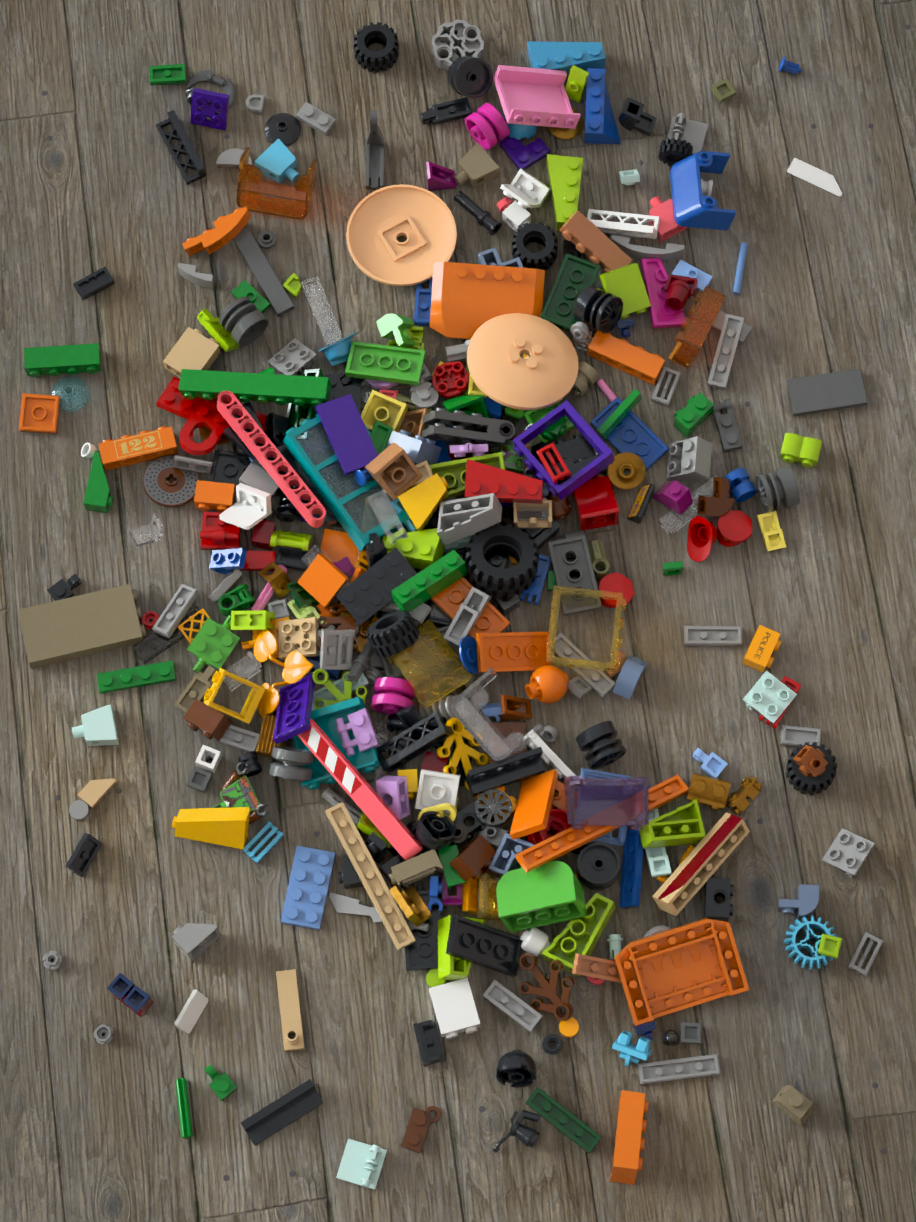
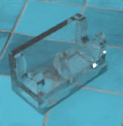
(245, 668)

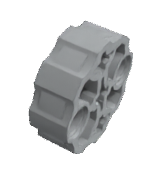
(452, 46)

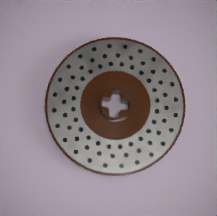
(157, 482)

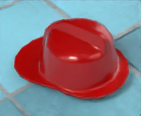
(700, 538)

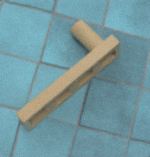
(290, 1010)

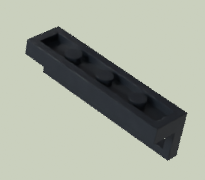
(185, 142)
(418, 747)
(505, 771)

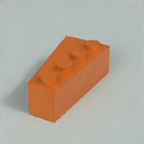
(628, 1137)

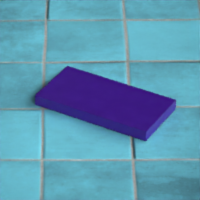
(347, 433)
(294, 709)

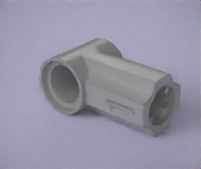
(457, 352)

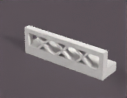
(623, 228)

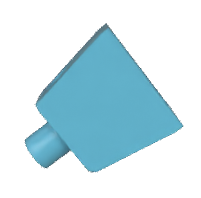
(278, 163)

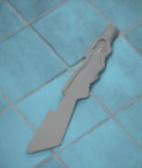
(351, 906)

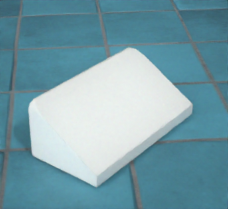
(191, 1011)

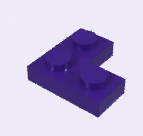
(522, 155)

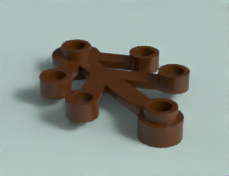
(345, 622)
(548, 988)

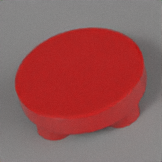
(450, 379)

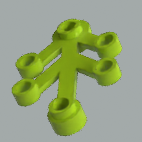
(334, 690)

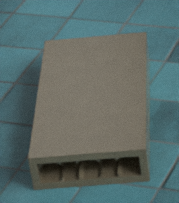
(81, 625)

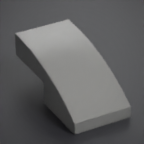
(191, 274)

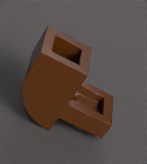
(718, 502)

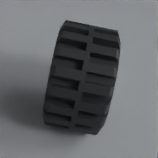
(376, 59)
(539, 234)
(392, 633)
(807, 783)

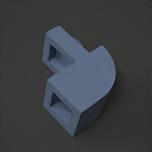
(629, 677)
(804, 905)

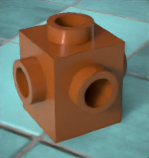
(811, 761)

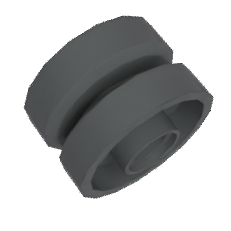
(292, 763)

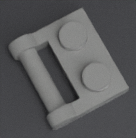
(332, 648)

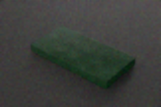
(570, 282)

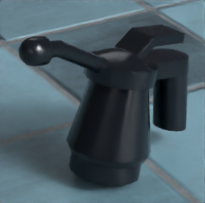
(525, 1134)

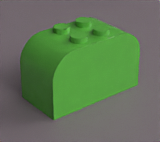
(540, 896)

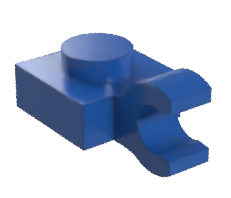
(435, 889)

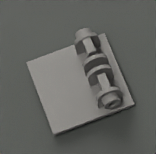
(688, 130)
(293, 358)
(848, 852)

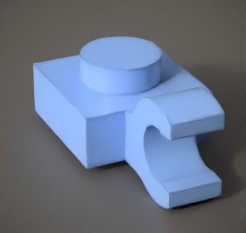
(712, 764)

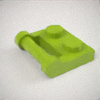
(291, 539)

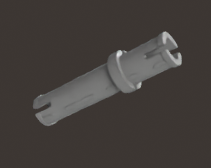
(330, 795)

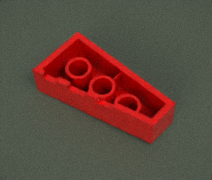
(506, 485)

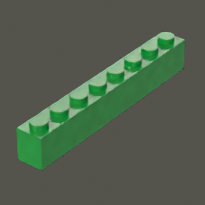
(255, 387)

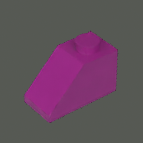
(674, 496)

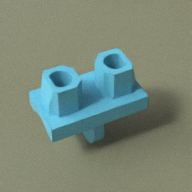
(630, 1051)

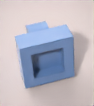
(493, 709)

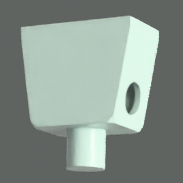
(98, 727)

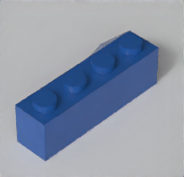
(599, 116)

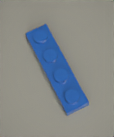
(631, 870)

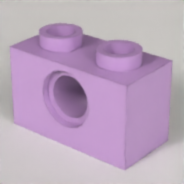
(396, 788)

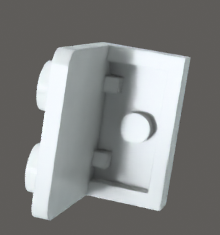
(527, 190)
(249, 509)

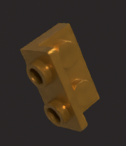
(709, 790)
(411, 905)

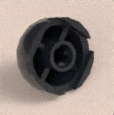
(435, 831)
(516, 1068)

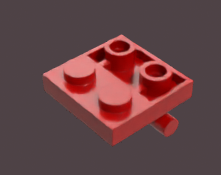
(218, 533)

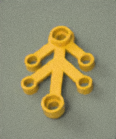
(462, 750)

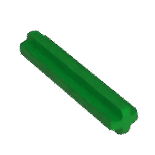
(184, 1108)

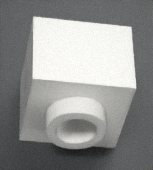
(206, 753)

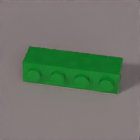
(62, 360)
(429, 582)

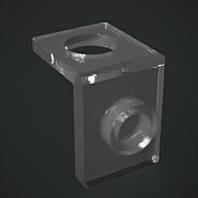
(148, 533)

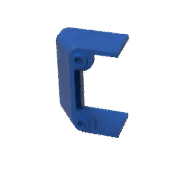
(689, 204)

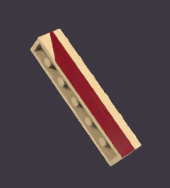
(701, 864)

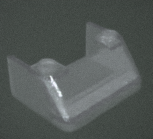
(468, 711)

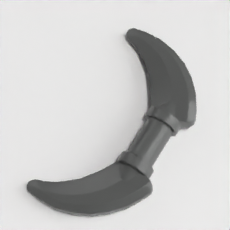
(208, 75)

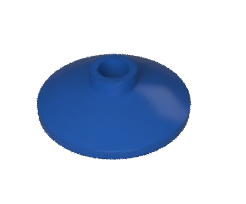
(468, 654)

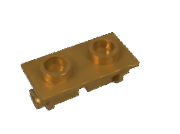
(738, 799)

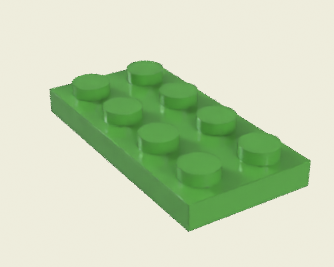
(385, 363)

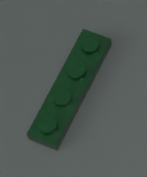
(563, 1120)

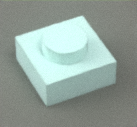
(629, 177)

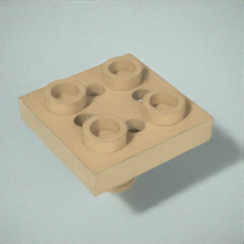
(303, 640)

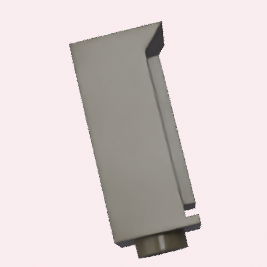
(415, 869)

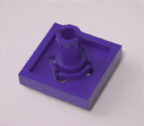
(210, 103)

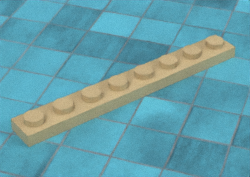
(370, 876)

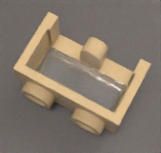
(533, 515)

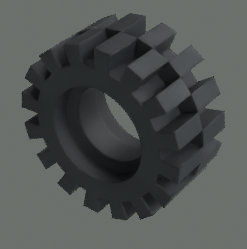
(674, 150)

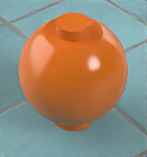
(547, 684)

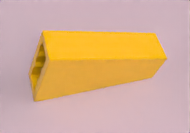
(214, 825)

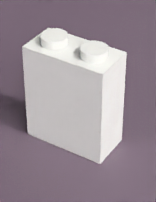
(454, 1008)

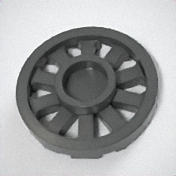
(493, 807)

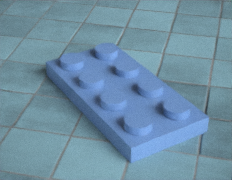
(308, 888)

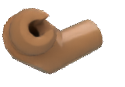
(623, 657)

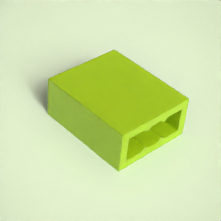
(629, 286)

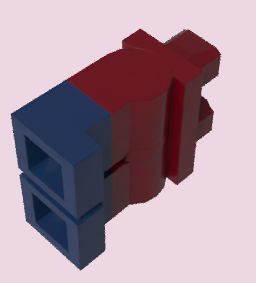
(130, 995)

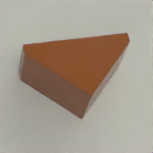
(515, 708)

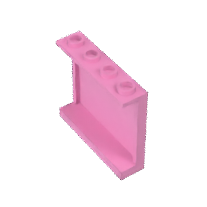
(534, 97)

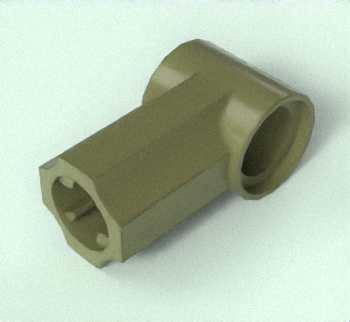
(598, 559)

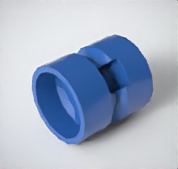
(741, 486)

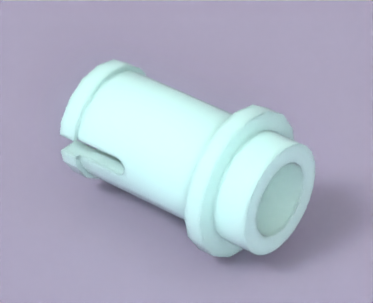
(614, 944)

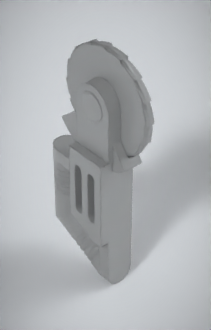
(424, 395)

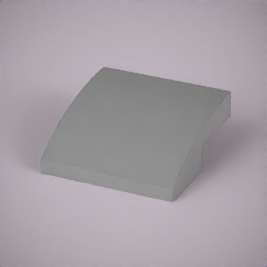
(258, 478)

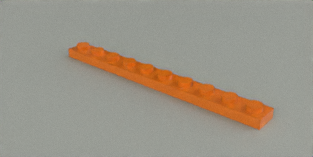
(574, 838)

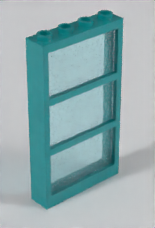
(340, 492)

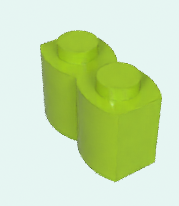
(800, 449)

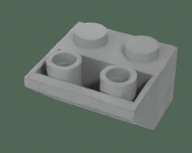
(689, 460)

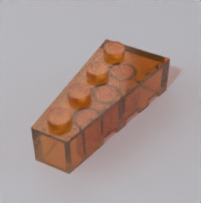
(696, 326)

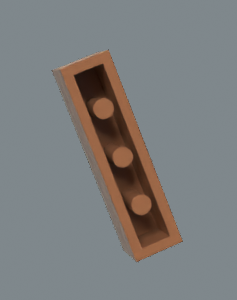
(594, 243)

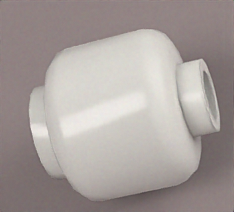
(534, 941)

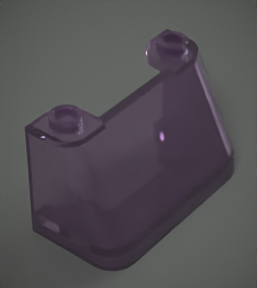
(607, 802)

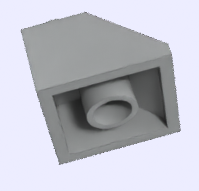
(195, 938)

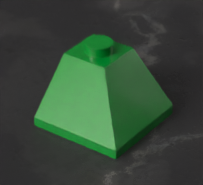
(468, 404)

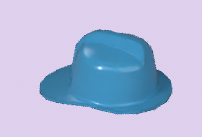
(338, 352)

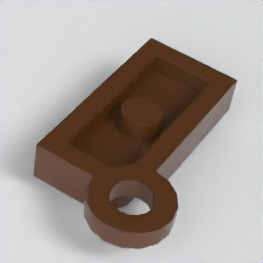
(418, 1128)

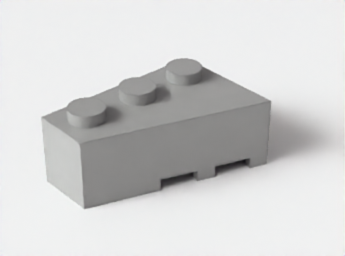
(467, 516)

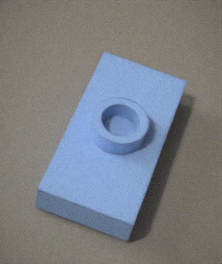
(688, 270)

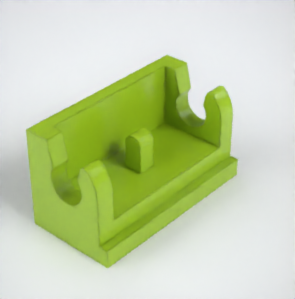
(251, 620)

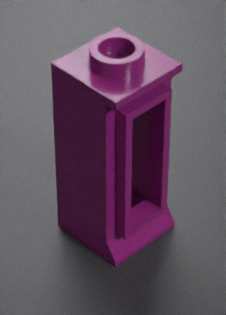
(451, 900)

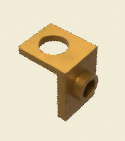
(277, 580)

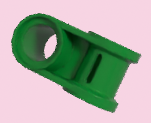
(239, 598)

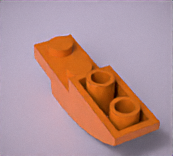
(225, 230)

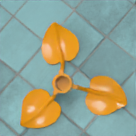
(295, 669)

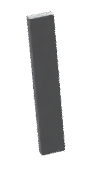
(263, 272)

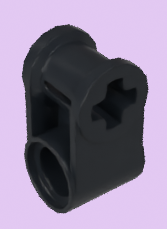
(276, 428)

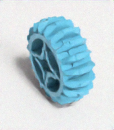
(802, 945)

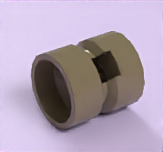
(586, 376)

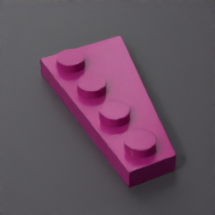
(655, 279)

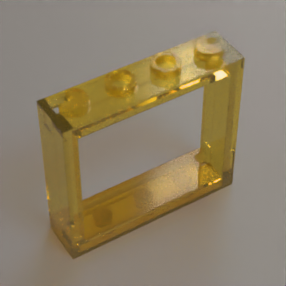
(616, 639)

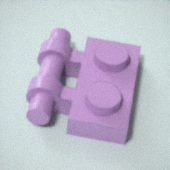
(363, 731)

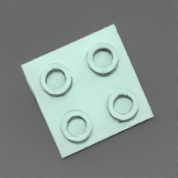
(769, 697)
(361, 1164)

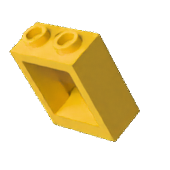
(251, 702)

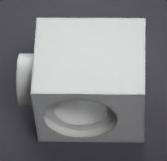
(516, 216)

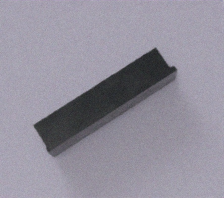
(282, 1112)

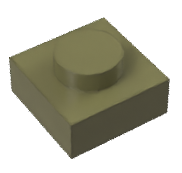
(723, 90)

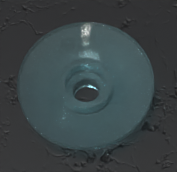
(74, 400)

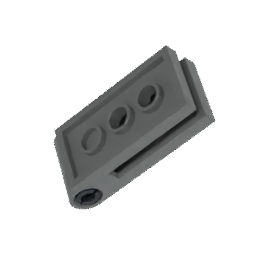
(487, 430)

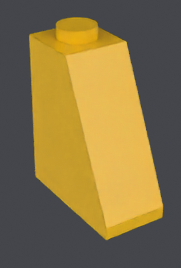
(424, 500)

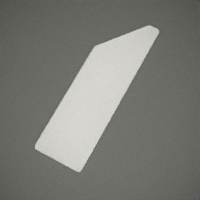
(814, 176)

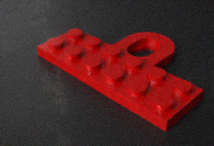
(198, 414)

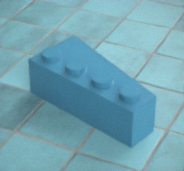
(565, 55)

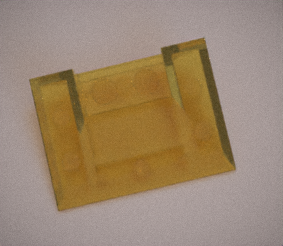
(431, 666)

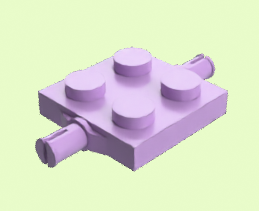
(461, 450)

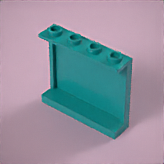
(325, 718)

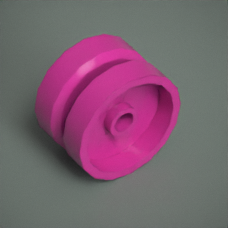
(487, 126)
(391, 695)

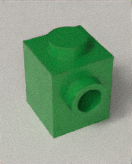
(555, 430)

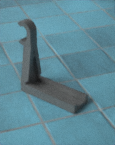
(374, 154)

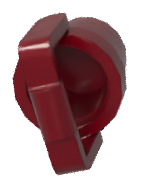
(679, 291)

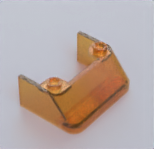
(274, 197)

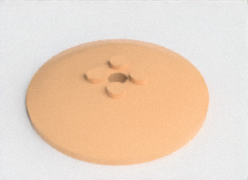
(396, 213)
(516, 381)

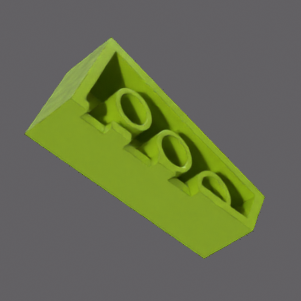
(455, 472)

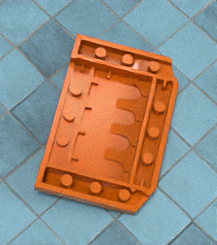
(474, 293)
(680, 969)

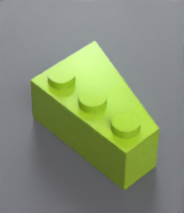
(674, 828)

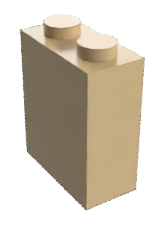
(192, 352)

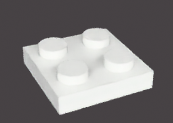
(437, 789)

